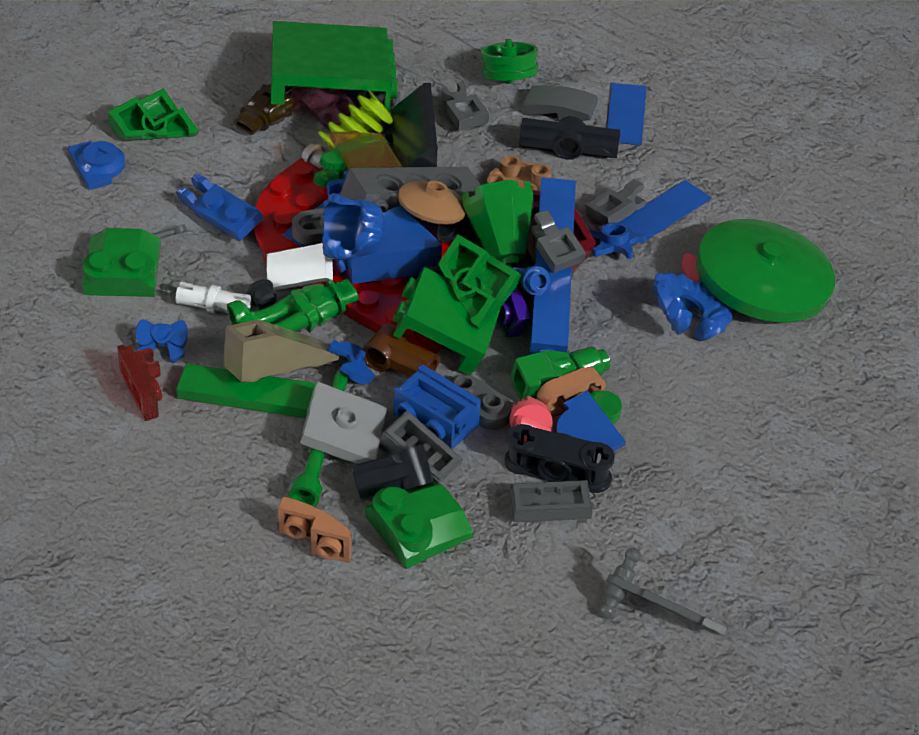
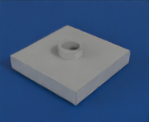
(343, 424)

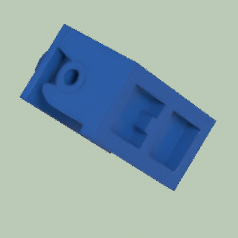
(438, 405)

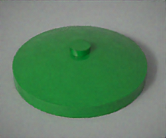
(765, 270)

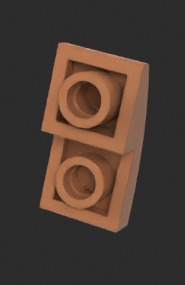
(327, 535)

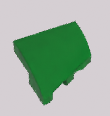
(151, 118)
(478, 279)

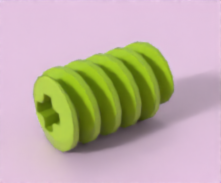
(361, 119)

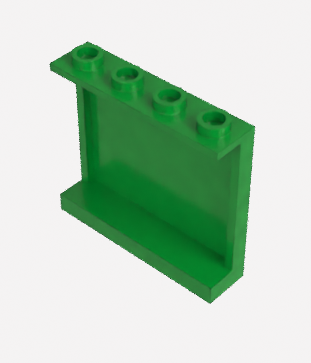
(332, 59)

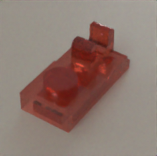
(138, 376)

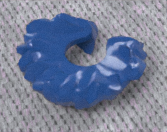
(680, 293)

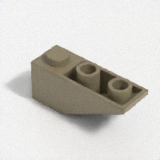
(265, 349)

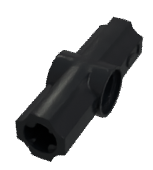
(569, 137)

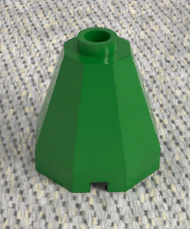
(501, 218)

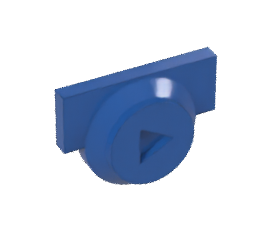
(97, 162)
(588, 422)

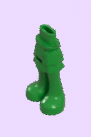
(304, 307)

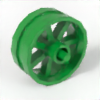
(509, 61)

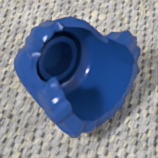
(351, 227)

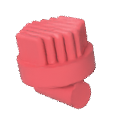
(532, 413)

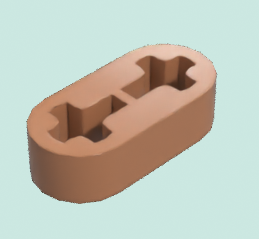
(568, 386)

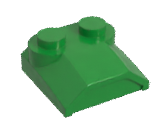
(122, 263)
(418, 521)

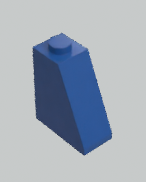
(402, 251)

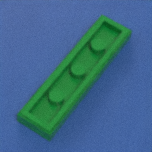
(265, 395)

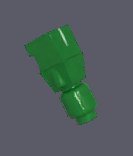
(535, 370)

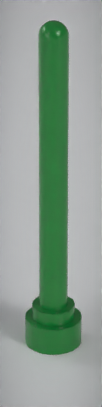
(307, 486)

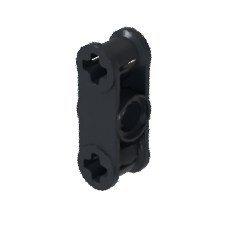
(558, 457)

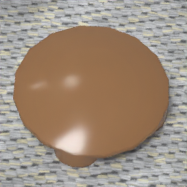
(514, 169)

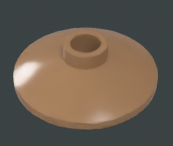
(432, 202)

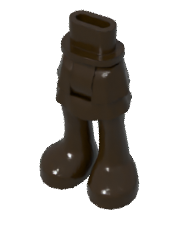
(260, 112)

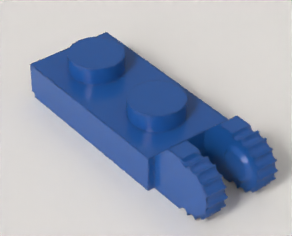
(221, 208)

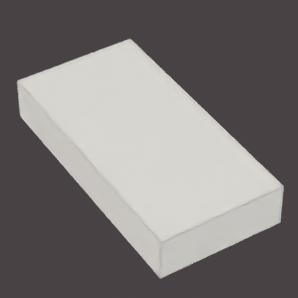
(298, 267)

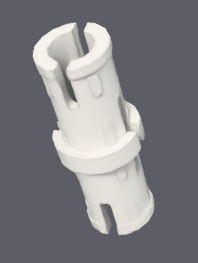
(208, 298)

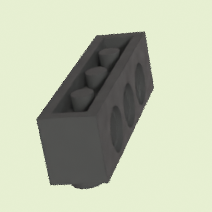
(383, 184)

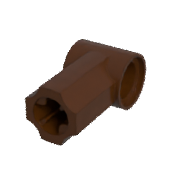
(387, 352)

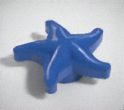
(616, 238)

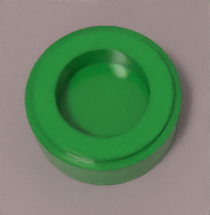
(609, 403)

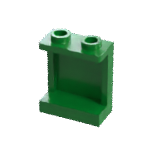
(439, 315)

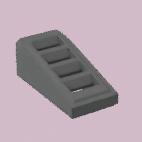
(419, 433)

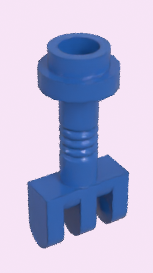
(534, 279)

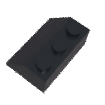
(414, 129)

